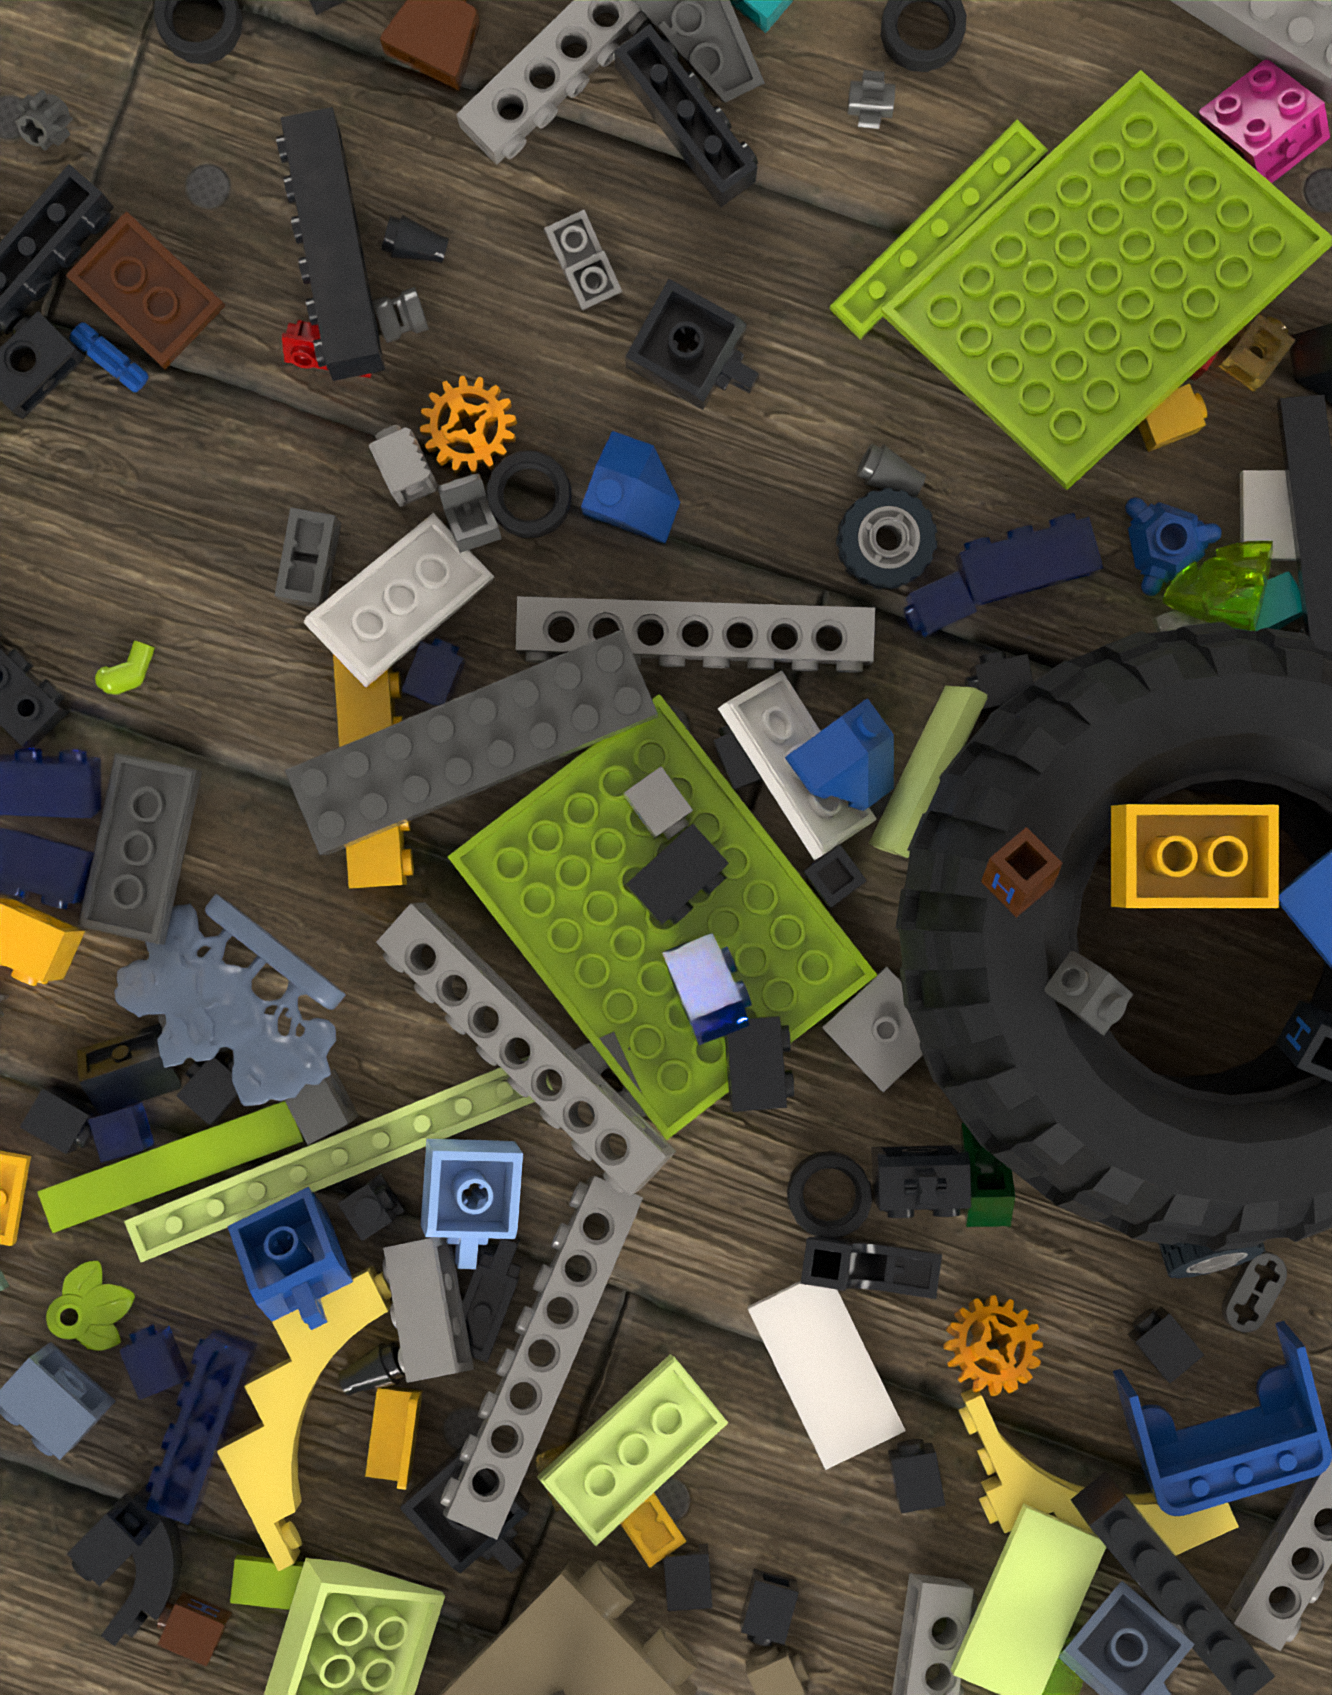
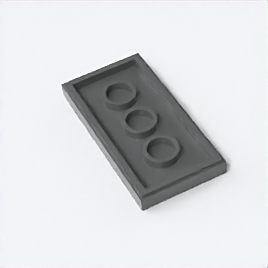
(139, 848)

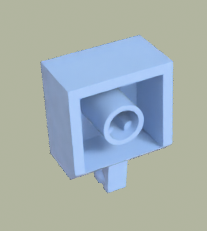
(490, 1209)

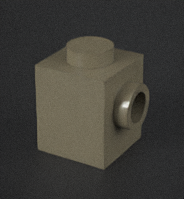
(776, 1671)

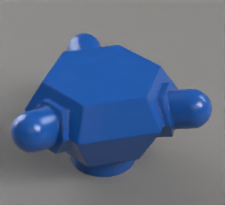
(1165, 541)

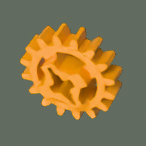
(485, 417)
(998, 1362)

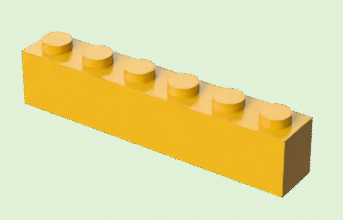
(362, 712)

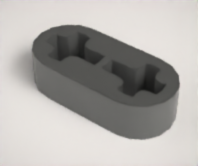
(1263, 1297)

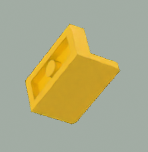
(394, 1434)

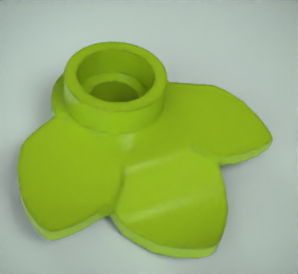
(96, 1307)

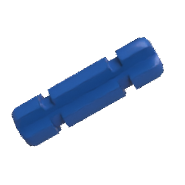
(108, 357)

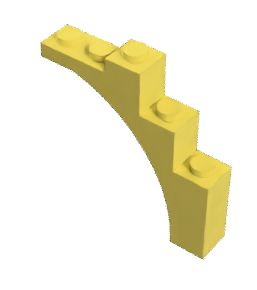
(1027, 1483)

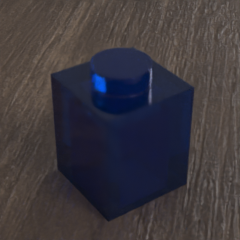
(939, 605)
(434, 672)
(121, 1132)
(153, 1360)

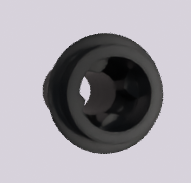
(413, 241)
(373, 1370)

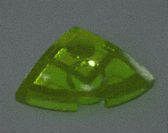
(1225, 586)

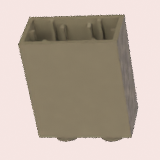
(579, 1643)

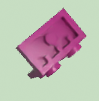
(1269, 119)

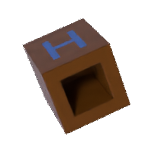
(1021, 872)
(192, 1628)

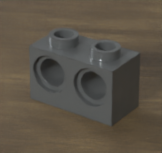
(307, 558)

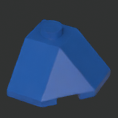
(632, 489)
(849, 758)

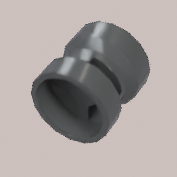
(410, 311)

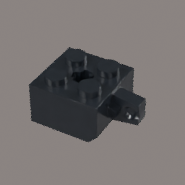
(715, 356)
(921, 1179)
(452, 1540)

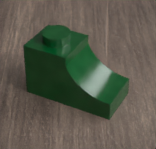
(990, 1186)

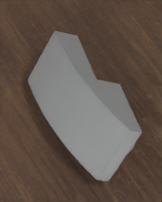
(582, 260)

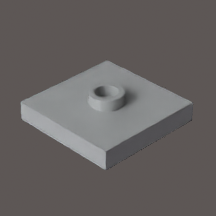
(877, 1030)

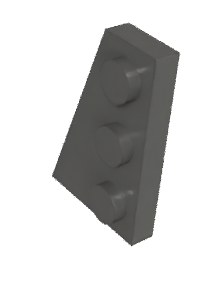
(709, 41)

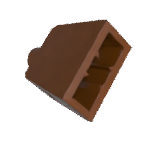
(433, 38)

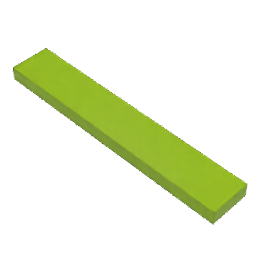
(939, 227)
(169, 1166)

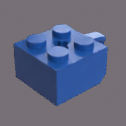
(291, 1257)

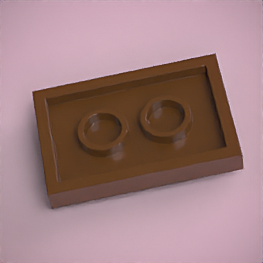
(145, 290)

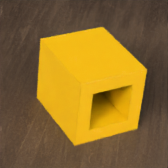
(1174, 419)

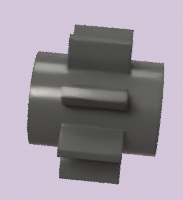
(871, 99)
(43, 120)

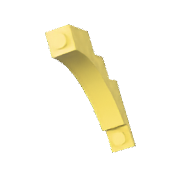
(266, 1455)

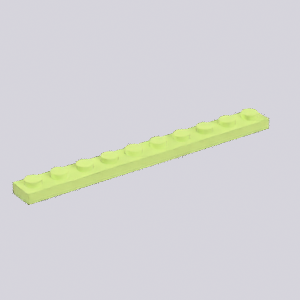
(325, 1162)

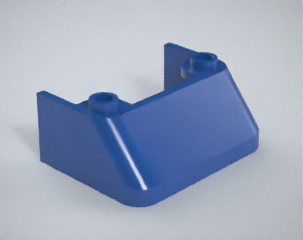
(1239, 1452)

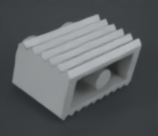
(403, 464)

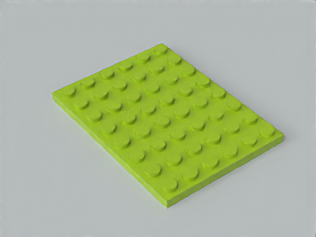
(1106, 278)
(558, 889)

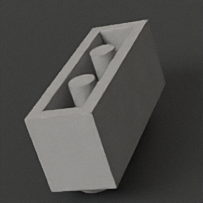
(427, 1309)

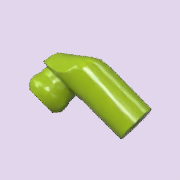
(128, 674)

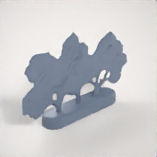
(215, 1008)

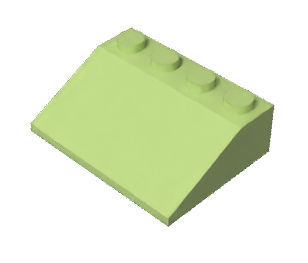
(354, 1633)

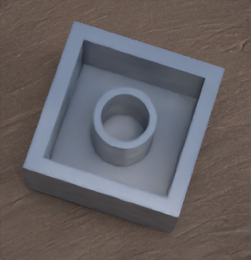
(53, 1401)
(1126, 1646)

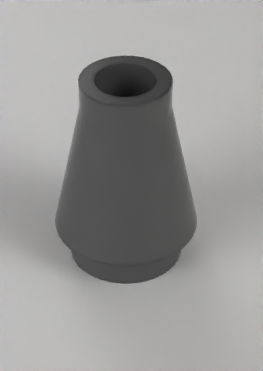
(886, 469)

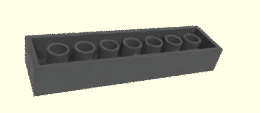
(471, 743)

